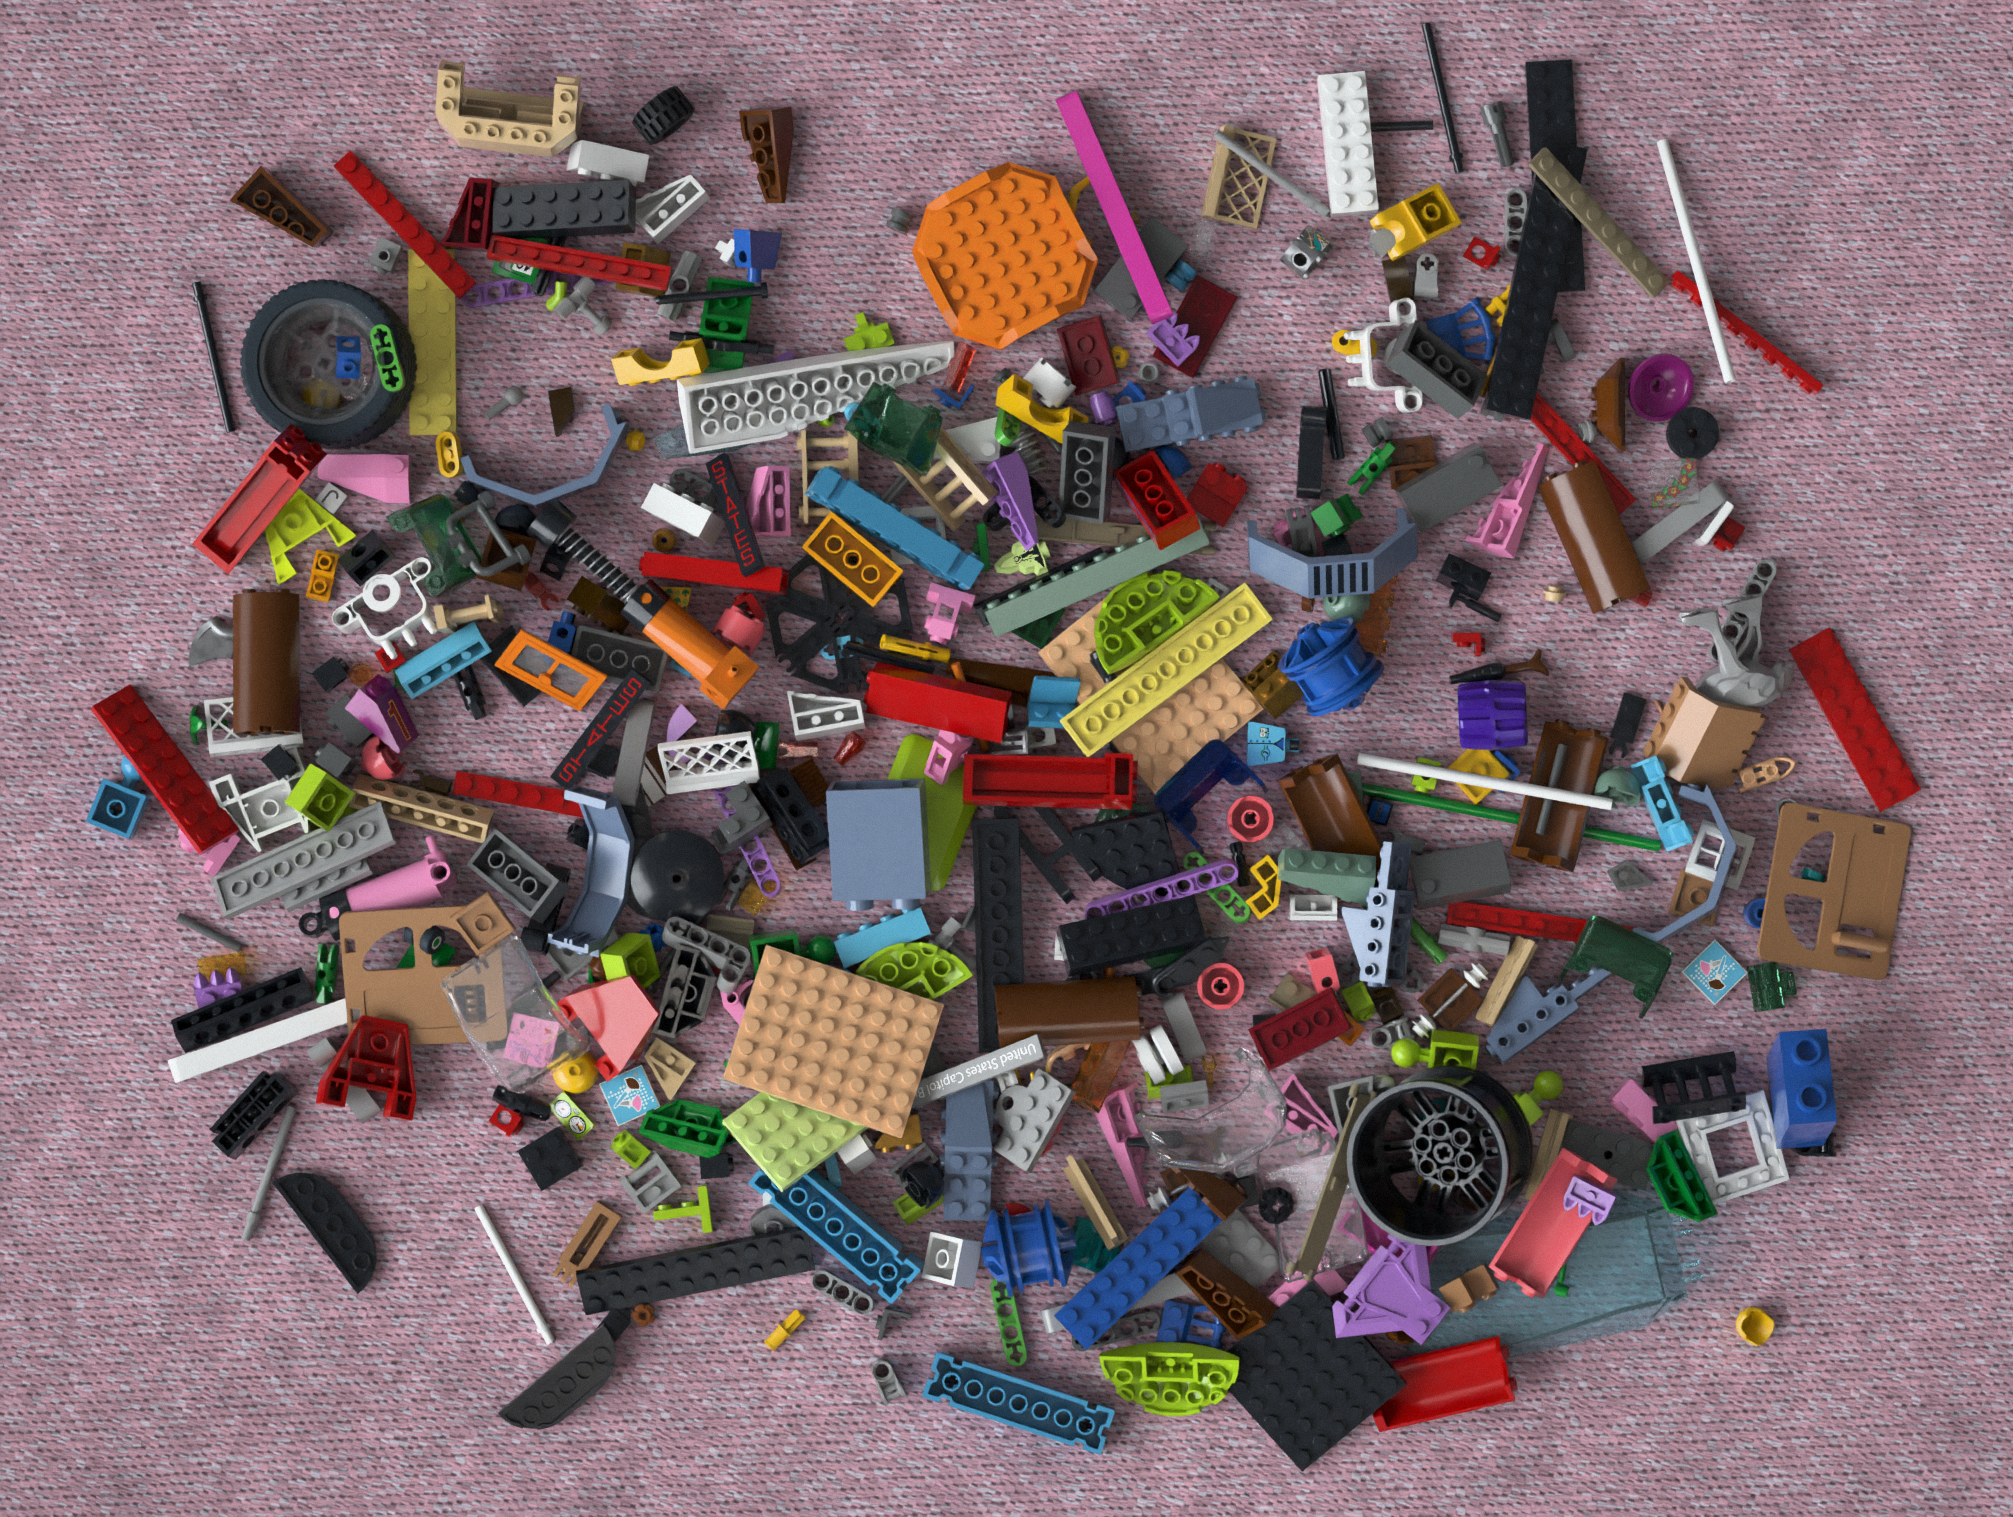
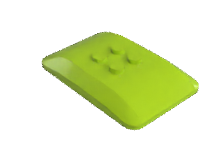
(945, 809)

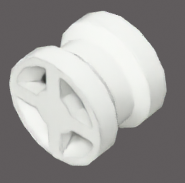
(1005, 1081)

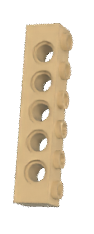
(423, 808)

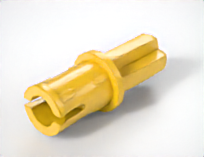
(785, 1329)

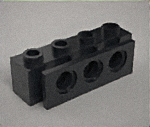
(792, 815)
(252, 1113)

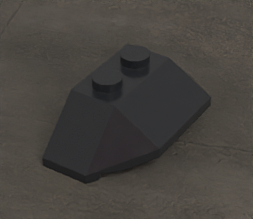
(685, 992)

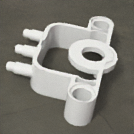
(1364, 358)
(392, 581)

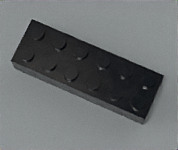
(565, 209)
(1130, 935)

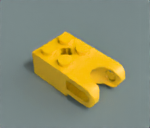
(1417, 220)

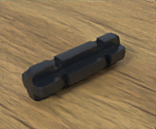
(1237, 848)

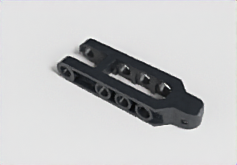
(1044, 865)

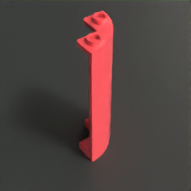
(1545, 1230)

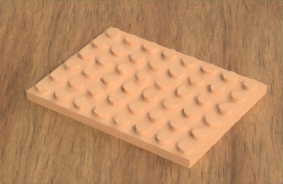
(1175, 730)
(833, 1041)

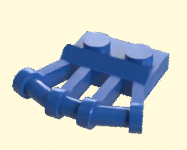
(1448, 330)
(1177, 1322)

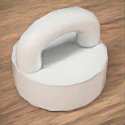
(1382, 1083)

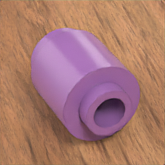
(1103, 409)

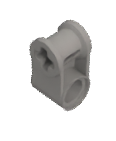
(1426, 281)
(1392, 1032)
(887, 1382)

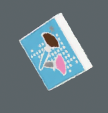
(1714, 972)
(629, 1095)

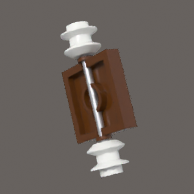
(1450, 1000)
(1176, 1187)

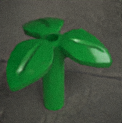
(197, 724)

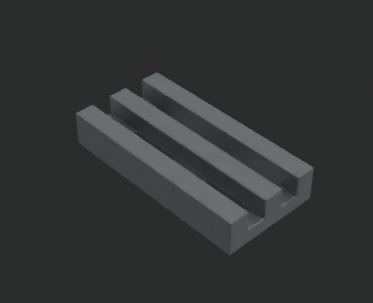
(1025, 742)
(928, 1152)

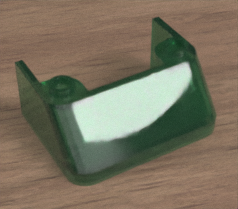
(1622, 954)

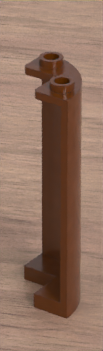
(1593, 536)
(266, 662)
(1331, 810)
(1567, 821)
(1069, 1011)

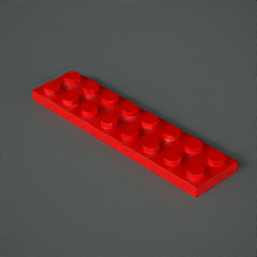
(1854, 719)
(165, 769)

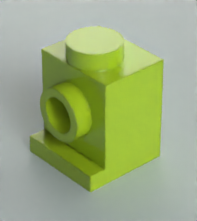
(1421, 784)

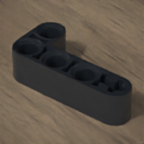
(1310, 452)
(536, 934)

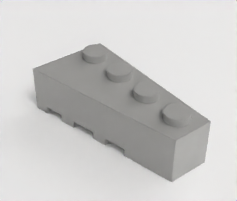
(1342, 1102)

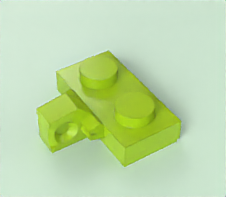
(869, 336)

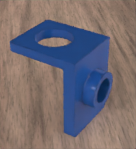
(348, 357)
(1133, 391)
(948, 401)
(1509, 762)

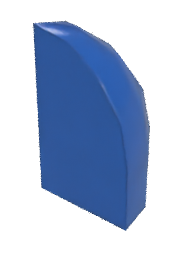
(1174, 460)

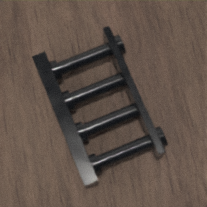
(1690, 1069)

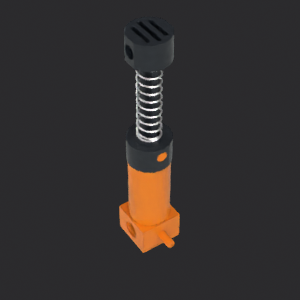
(654, 612)

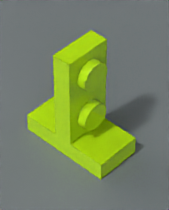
(689, 1209)

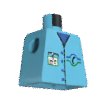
(1268, 744)

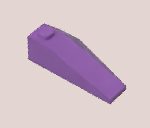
(1014, 496)

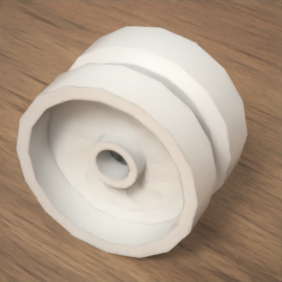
(1157, 1054)

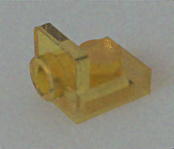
(753, 898)

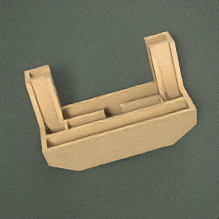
(508, 119)

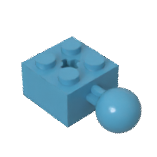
(112, 794)

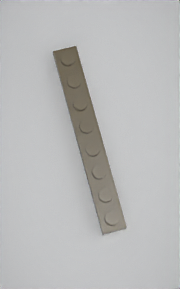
(1598, 222)

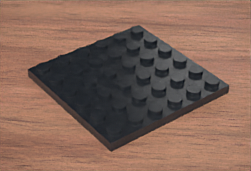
(1306, 1381)

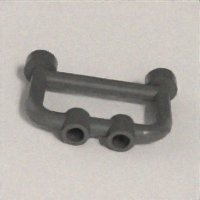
(467, 557)

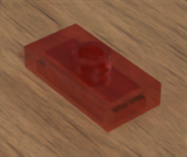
(959, 366)

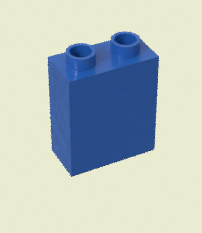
(1801, 1088)

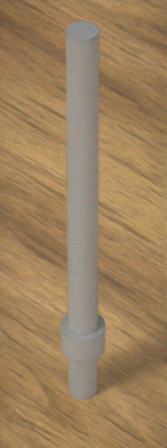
(1307, 199)
(253, 1216)

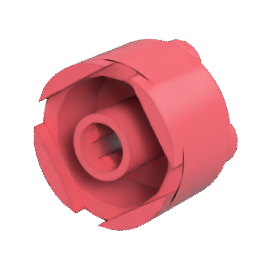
(739, 630)
(1251, 832)
(1229, 995)

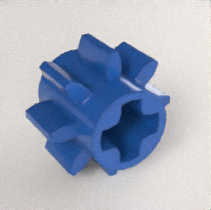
(656, 936)

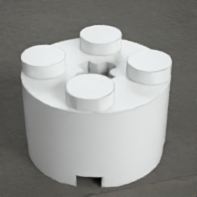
(1049, 383)

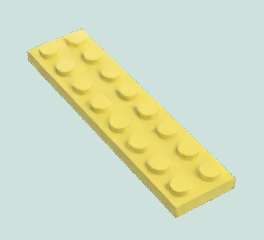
(434, 338)

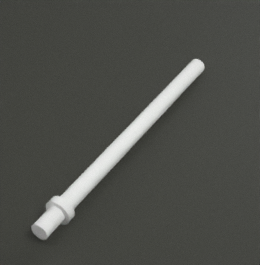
(543, 1327)

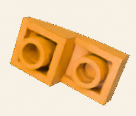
(322, 576)

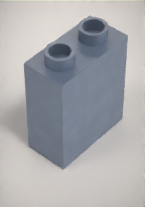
(879, 842)

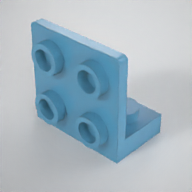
(1051, 700)

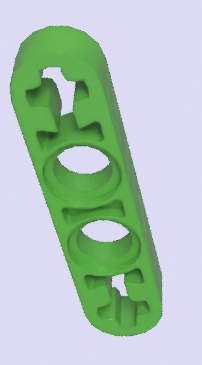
(1214, 892)
(1005, 1321)

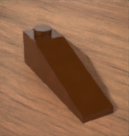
(771, 140)
(1219, 1193)

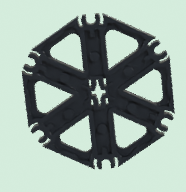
(822, 634)

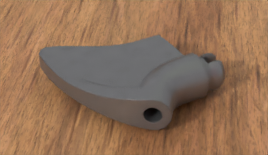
(211, 642)

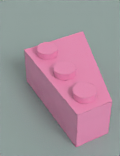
(1329, 1281)

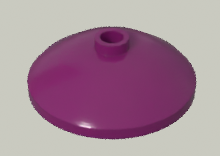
(1668, 395)

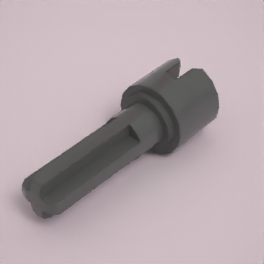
(1494, 116)

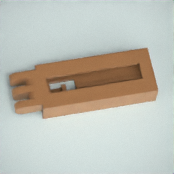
(591, 1236)

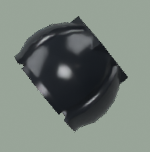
(732, 722)

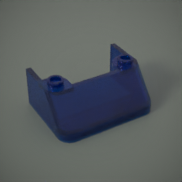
(1196, 780)

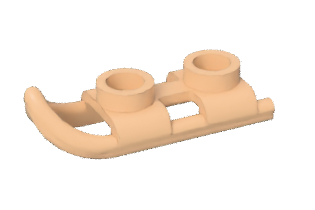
(1769, 771)
(1066, 1051)

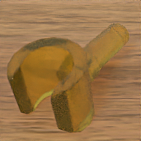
(1209, 1068)

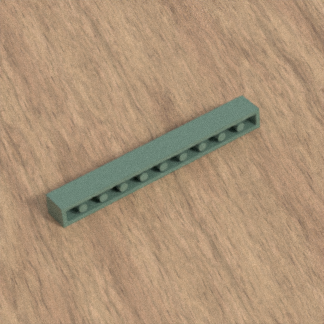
(1085, 580)

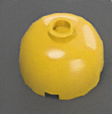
(578, 1075)

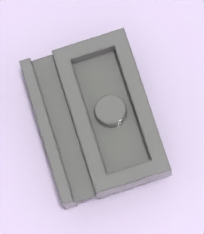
(1184, 1096)

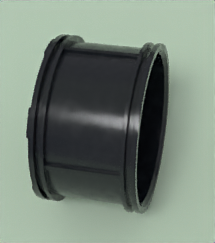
(1372, 1176)

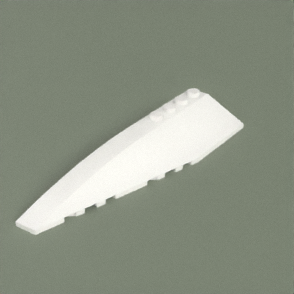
(788, 395)

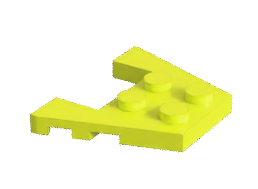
(295, 524)

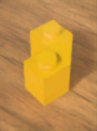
(1267, 897)

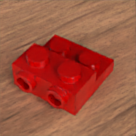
(1217, 493)

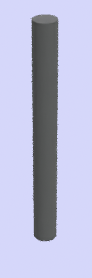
(1553, 782)

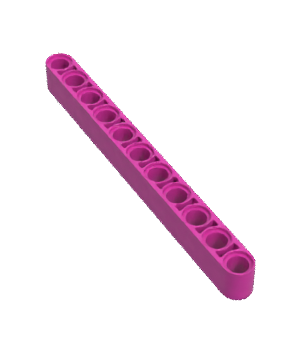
(1114, 207)

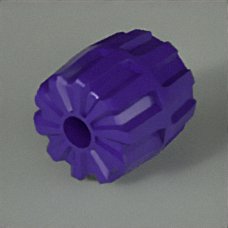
(1492, 715)

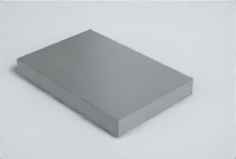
(569, 962)

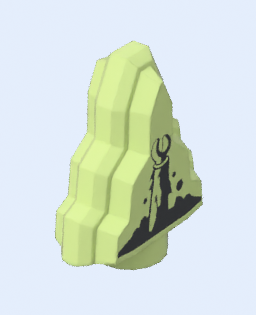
(1024, 561)

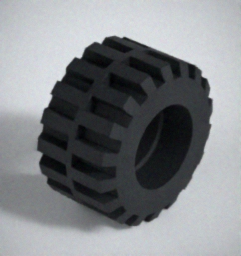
(663, 115)

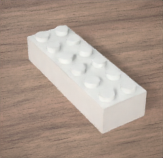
(1347, 144)

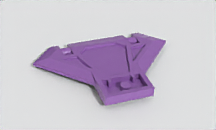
(1391, 1296)

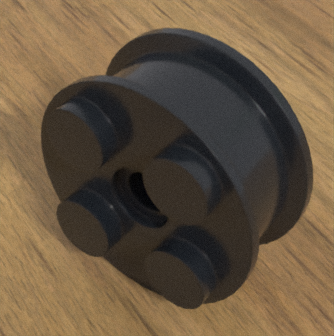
(1692, 419)

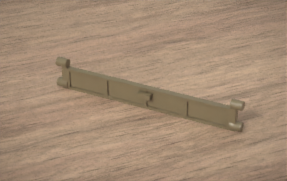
(1104, 534)
(1330, 1195)

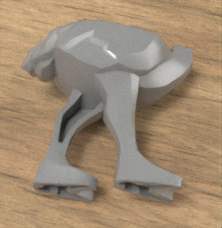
(1739, 675)

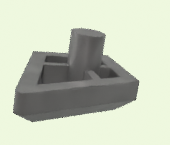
(1627, 876)

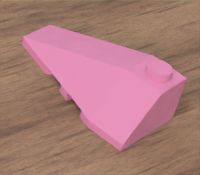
(373, 475)

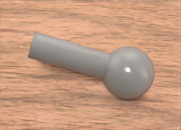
(512, 396)

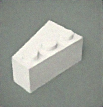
(607, 162)
(669, 207)
(976, 441)
(683, 513)
(823, 716)
(857, 1153)

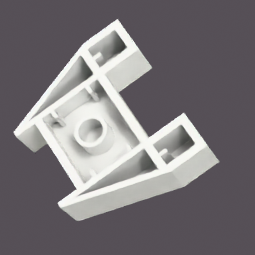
(263, 808)

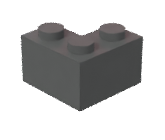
(749, 816)

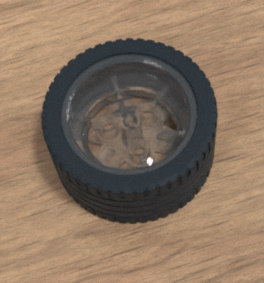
(285, 325)

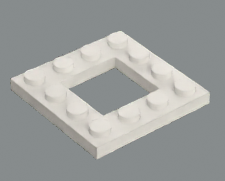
(1771, 1164)

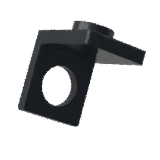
(558, 557)
(604, 761)

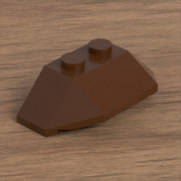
(1610, 405)

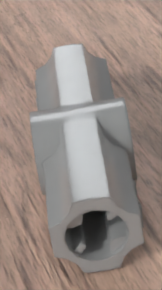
(686, 272)
(1473, 939)

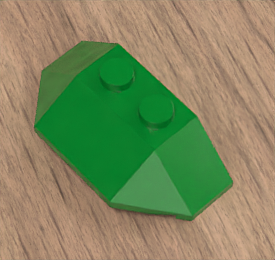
(686, 1128)
(1678, 1179)

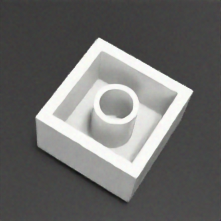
(952, 1260)

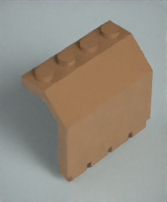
(1703, 737)

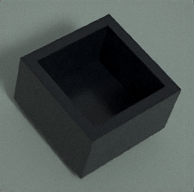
(550, 1158)

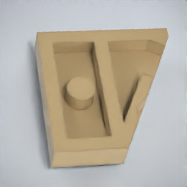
(669, 1066)

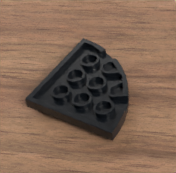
(1130, 849)

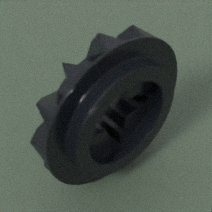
(1269, 1199)

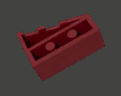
(473, 220)

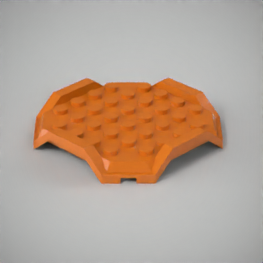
(1004, 255)

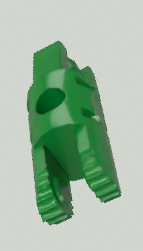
(1379, 457)
(326, 973)

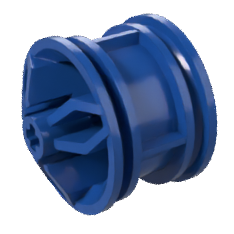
(1331, 666)
(1028, 1248)

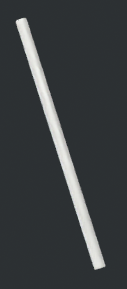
(1696, 261)
(1484, 781)

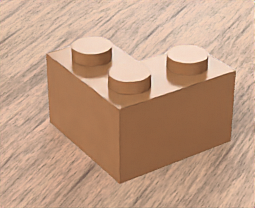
(1469, 1287)

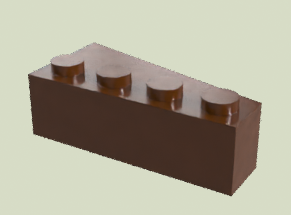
(281, 207)
(1226, 1294)

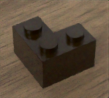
(599, 605)

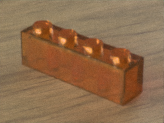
(1376, 620)
(1098, 1073)

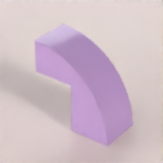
(678, 726)

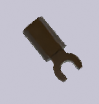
(432, 783)

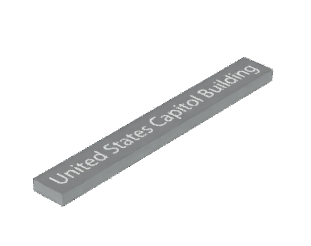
(979, 1070)

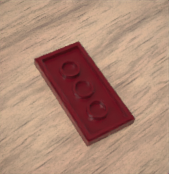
(1204, 311)
(1300, 1029)

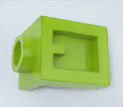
(1359, 1002)
(630, 1149)

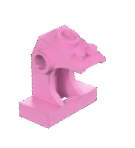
(943, 628)
(952, 748)
(216, 855)
(737, 1007)

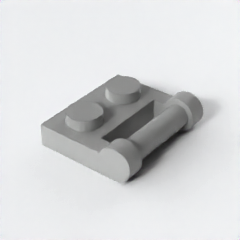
(654, 1190)

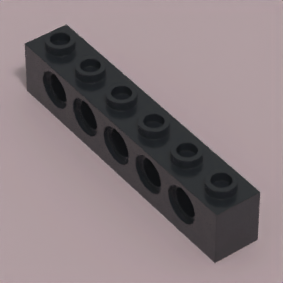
(243, 1010)

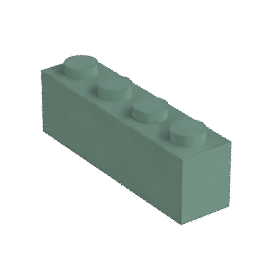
(1329, 873)

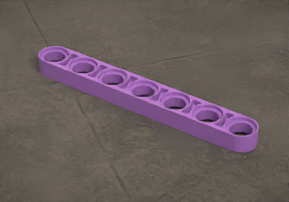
(507, 295)
(751, 856)
(1170, 884)

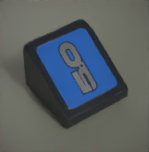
(1379, 811)

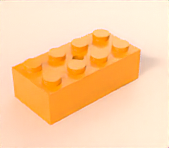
(837, 542)

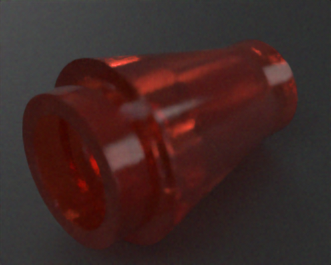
(849, 748)

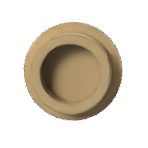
(1554, 593)

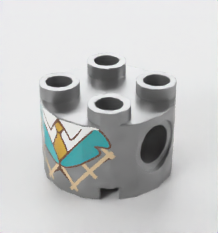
(1306, 252)

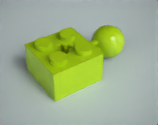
(321, 798)
(632, 956)
(1445, 1049)
(1547, 1086)

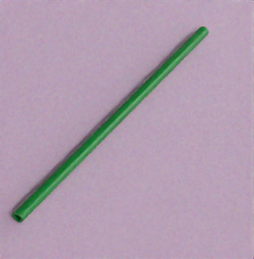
(1500, 815)

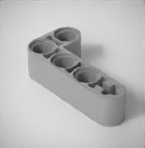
(708, 942)
(359, 1100)

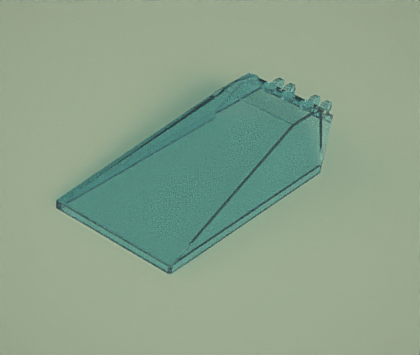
(1617, 1279)

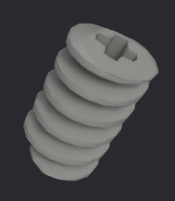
(1027, 452)

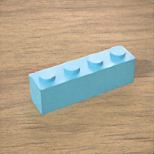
(442, 660)
(872, 938)

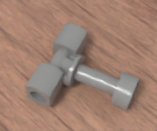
(578, 301)
(945, 941)

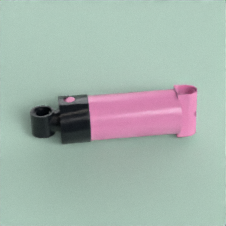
(403, 888)

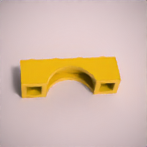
(635, 366)
(1017, 399)

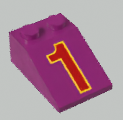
(383, 713)

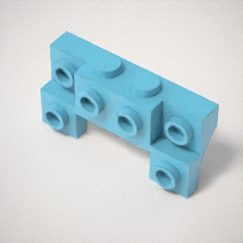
(1660, 804)

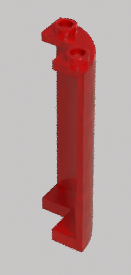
(1449, 1383)

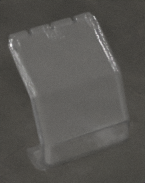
(513, 1016)
(1224, 1134)
(1300, 1167)

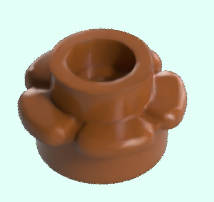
(637, 1315)

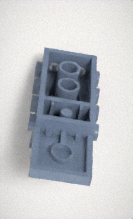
(1192, 415)
(1373, 927)
(1527, 1007)
(969, 1152)

